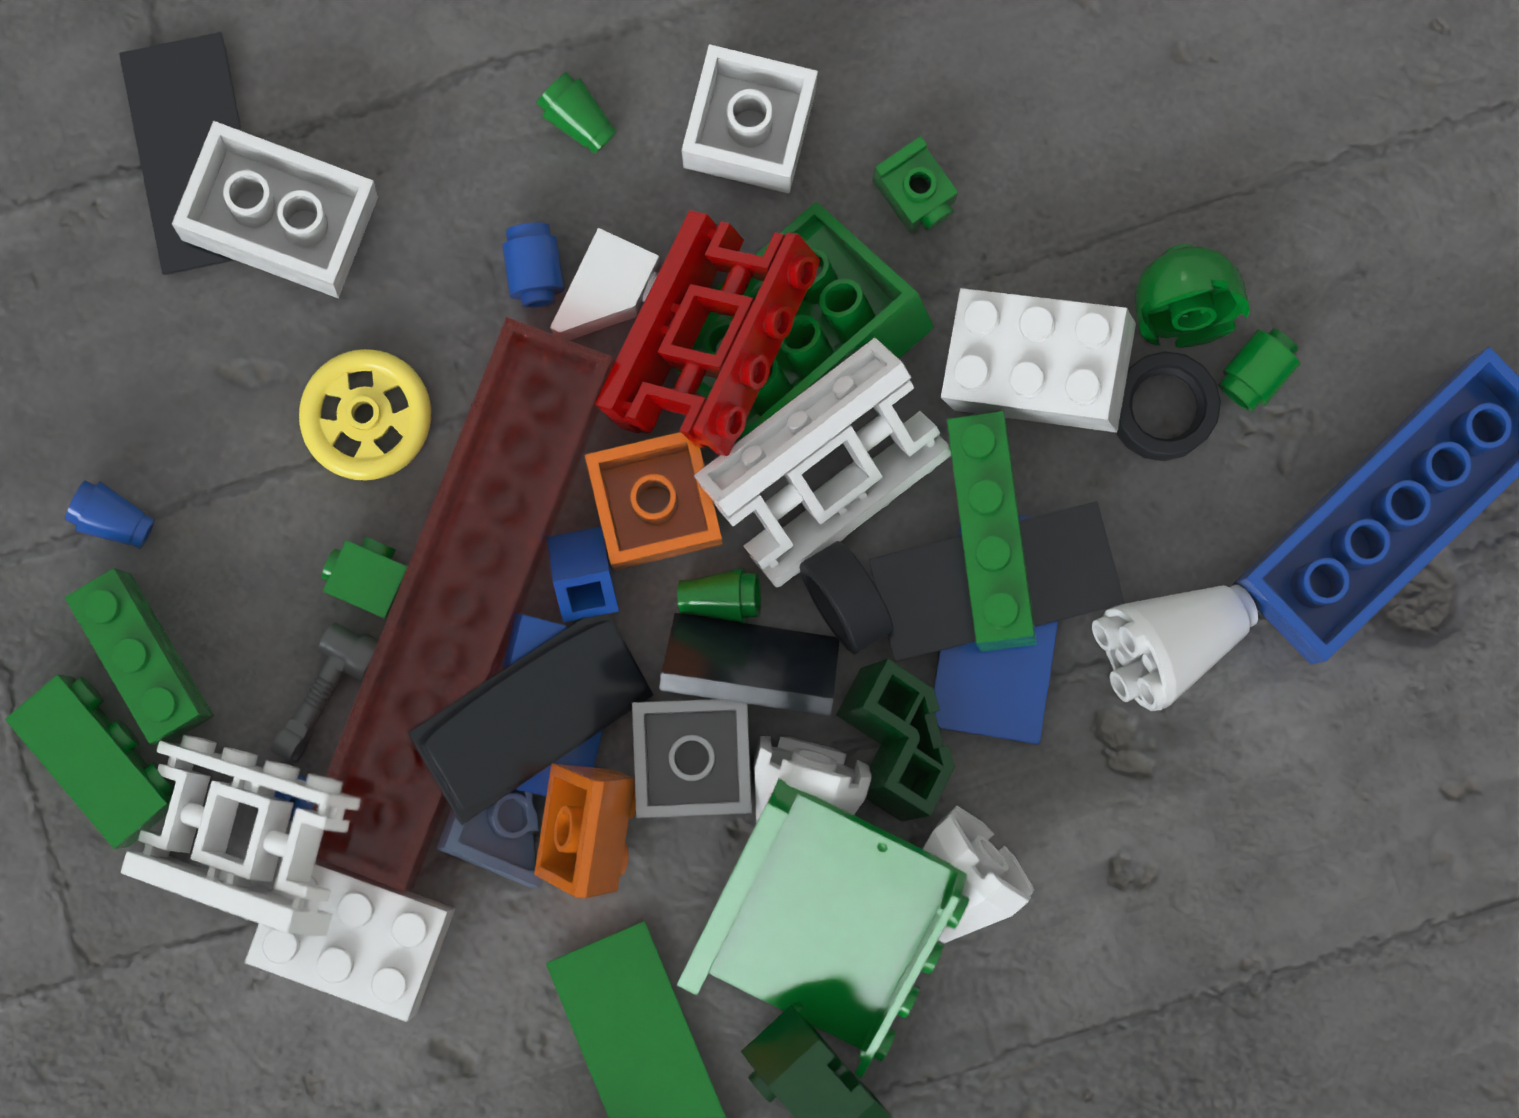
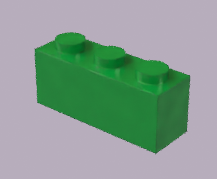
(139, 656)
(93, 759)

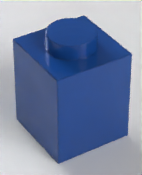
(582, 574)

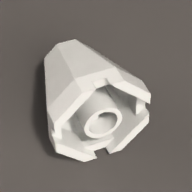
(810, 769)
(993, 878)

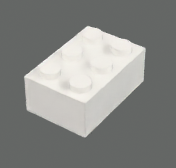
(275, 209)
(1039, 359)
(375, 948)

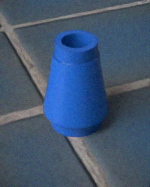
(108, 515)

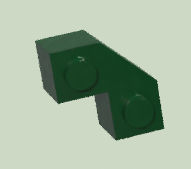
(901, 717)
(806, 1073)

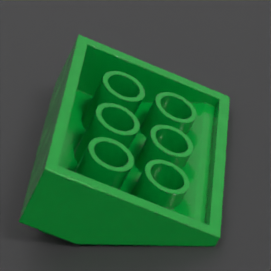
(841, 312)

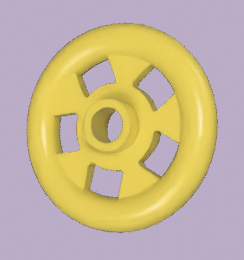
(369, 460)

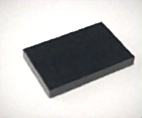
(750, 664)

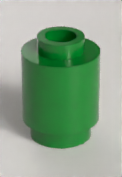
(1259, 369)

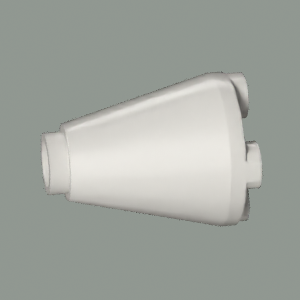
(1171, 641)

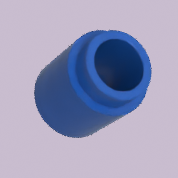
(532, 264)

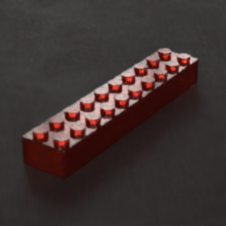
(462, 590)

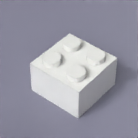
(749, 119)

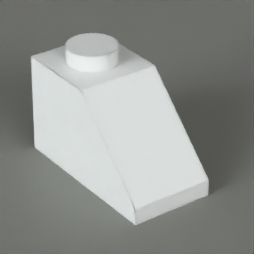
(606, 287)

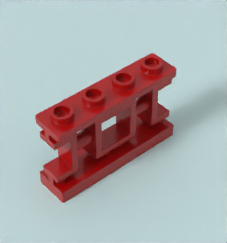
(675, 315)

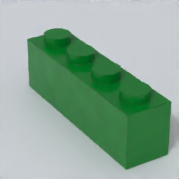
(991, 532)

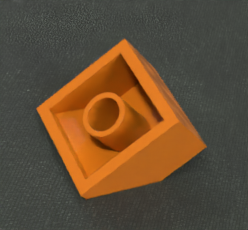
(585, 829)

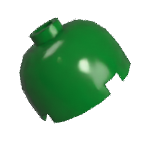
(1189, 296)

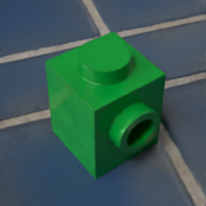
(364, 576)

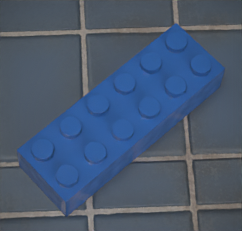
(1392, 511)

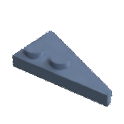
(497, 838)

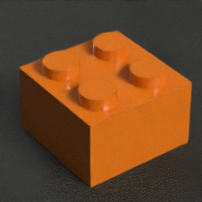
(652, 500)

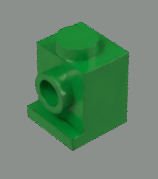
(915, 209)

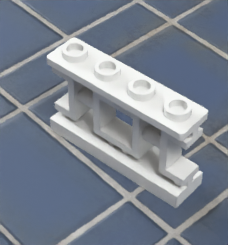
(804, 435)
(229, 878)

